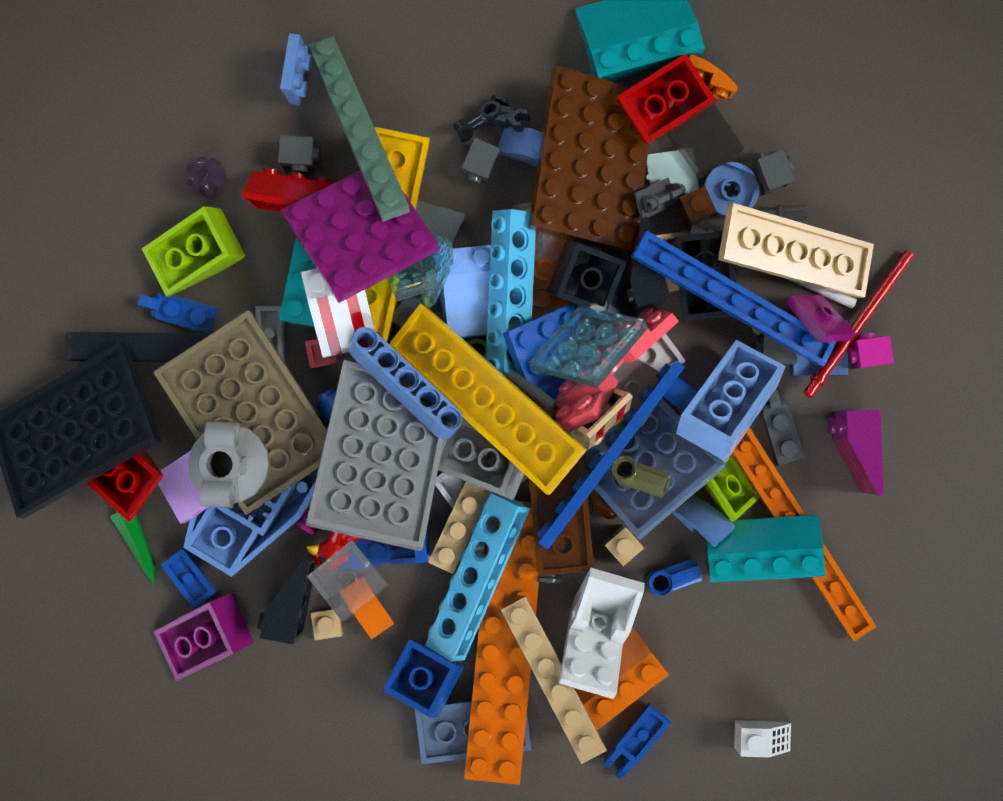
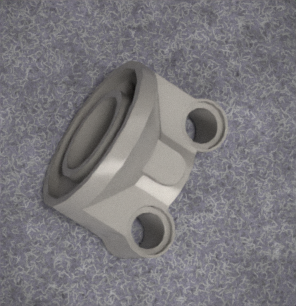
(248, 458)

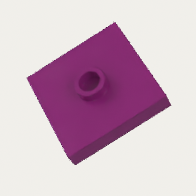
(820, 318)

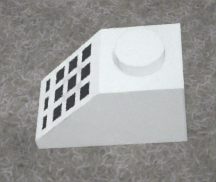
(761, 738)

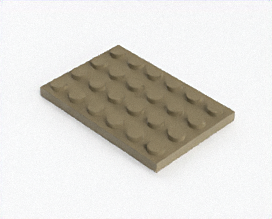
(245, 381)

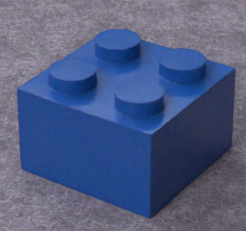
(423, 678)

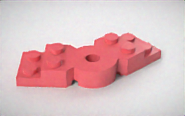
(583, 403)

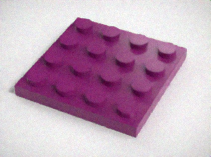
(350, 240)

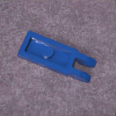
(637, 739)

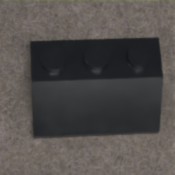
(706, 250)

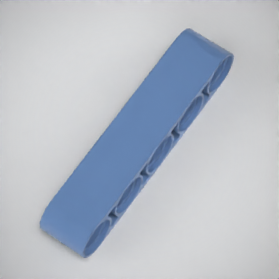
(401, 369)

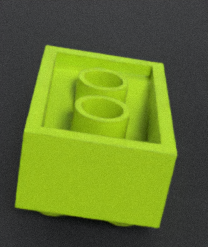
(193, 250)

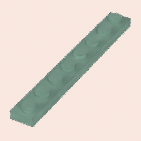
(359, 129)

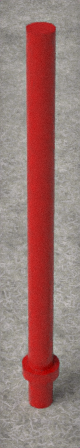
(819, 379)

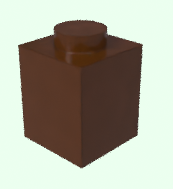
(695, 207)

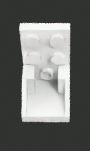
(596, 631)

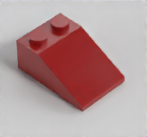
(666, 99)
(128, 485)

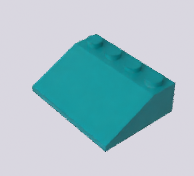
(637, 36)

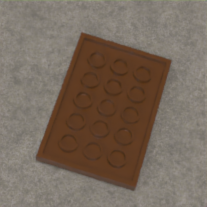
(588, 164)

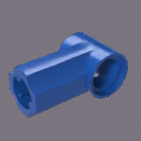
(680, 394)
(675, 576)

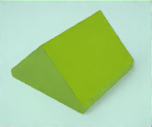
(731, 490)

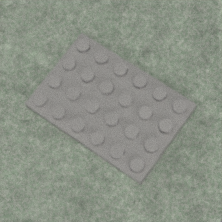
(375, 465)

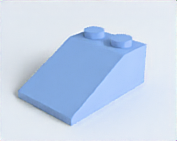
(466, 292)

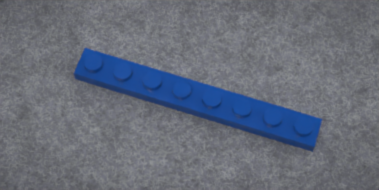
(730, 298)
(601, 463)

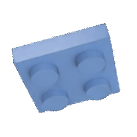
(295, 66)

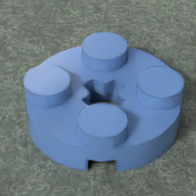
(729, 174)

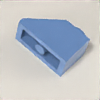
(521, 145)

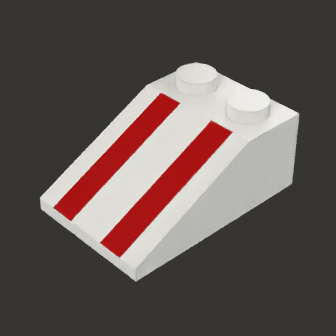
(335, 321)

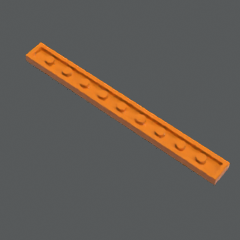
(781, 503)

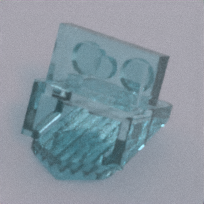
(426, 276)

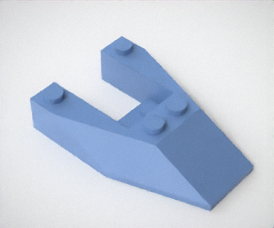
(233, 539)

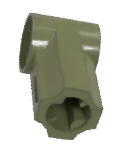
(642, 478)

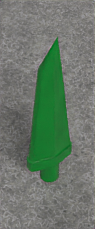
(137, 543)

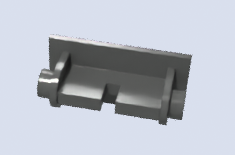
(658, 197)

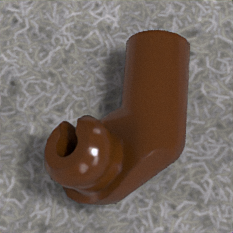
(600, 506)

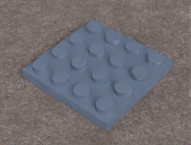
(661, 449)

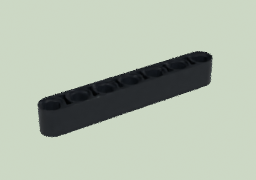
(141, 346)

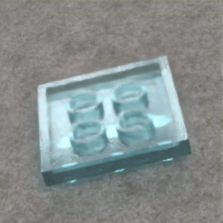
(588, 346)

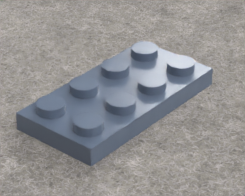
(447, 735)

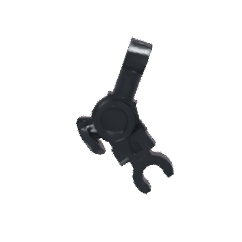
(492, 114)

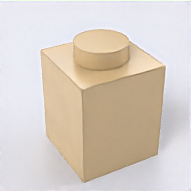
(623, 545)

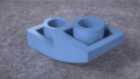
(705, 519)

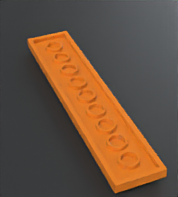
(502, 673)

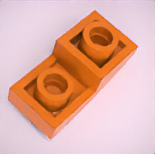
(719, 83)
(374, 618)

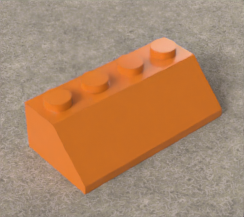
(637, 675)

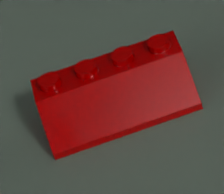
(275, 192)

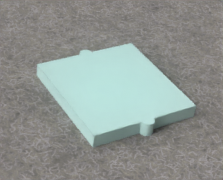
(671, 166)

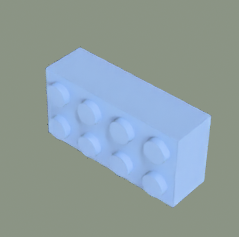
(730, 400)

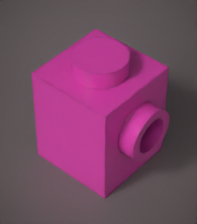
(870, 351)

